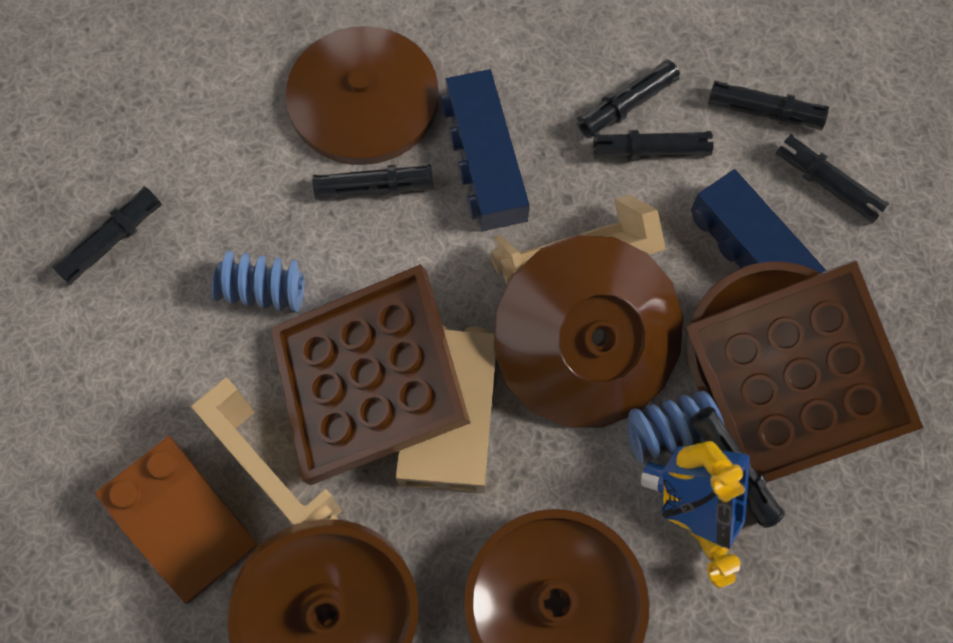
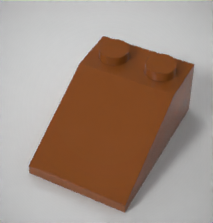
(176, 519)

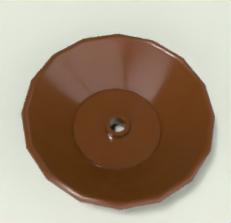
(549, 324)

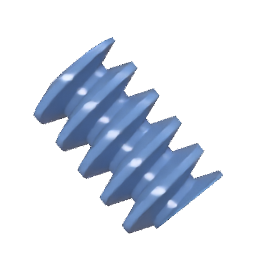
(258, 282)
(666, 424)

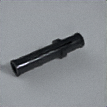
(617, 106)
(773, 106)
(652, 144)
(831, 178)
(373, 182)
(107, 235)
(759, 498)

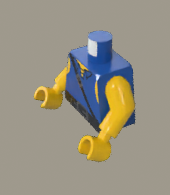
(706, 497)

